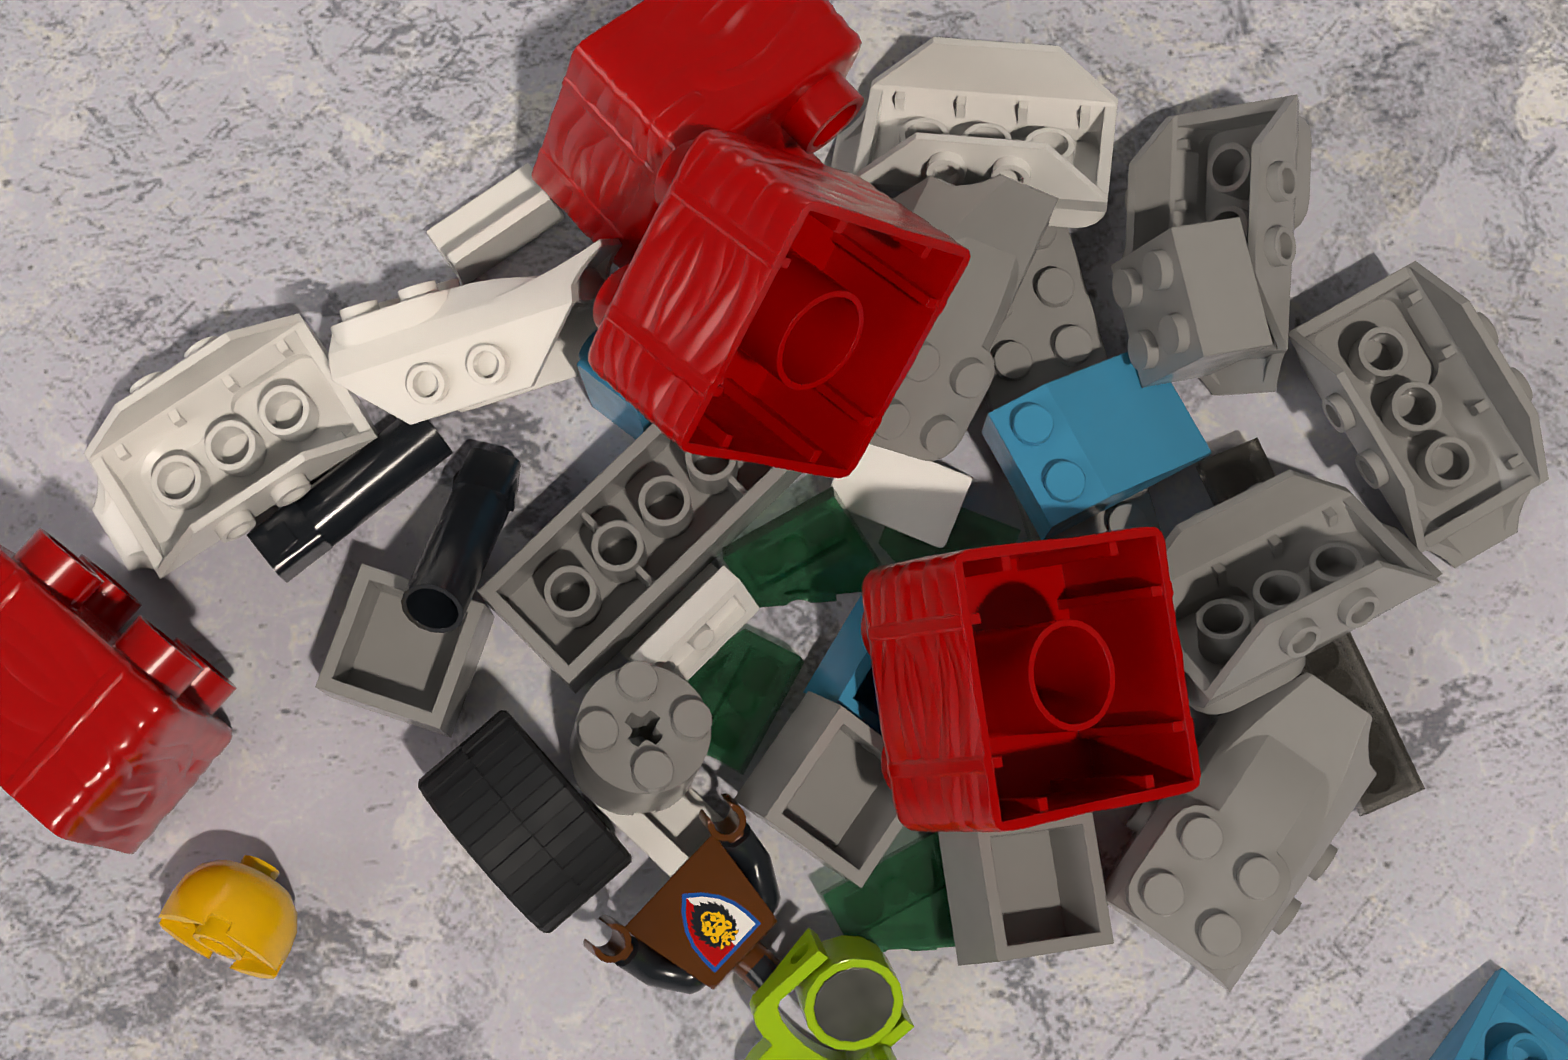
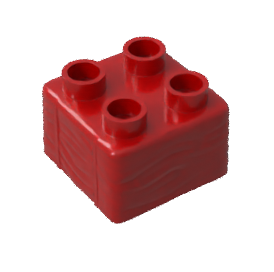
(679, 71)
(771, 306)
(1029, 681)
(93, 719)

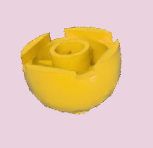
(234, 913)

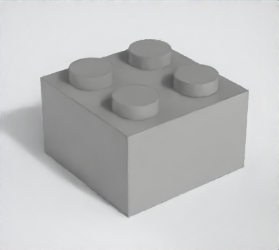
(1190, 302)
(395, 666)
(826, 789)
(1025, 891)

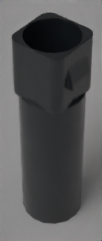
(348, 496)
(462, 541)

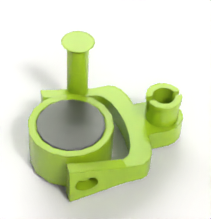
(844, 995)

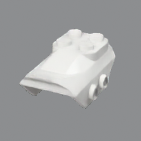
(984, 112)
(471, 342)
(221, 442)

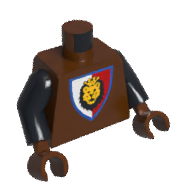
(704, 916)

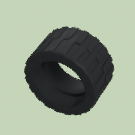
(523, 822)

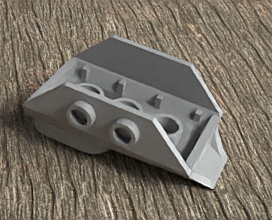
(1225, 166)
(1002, 230)
(1428, 409)
(1278, 580)
(1226, 860)

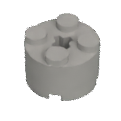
(647, 704)

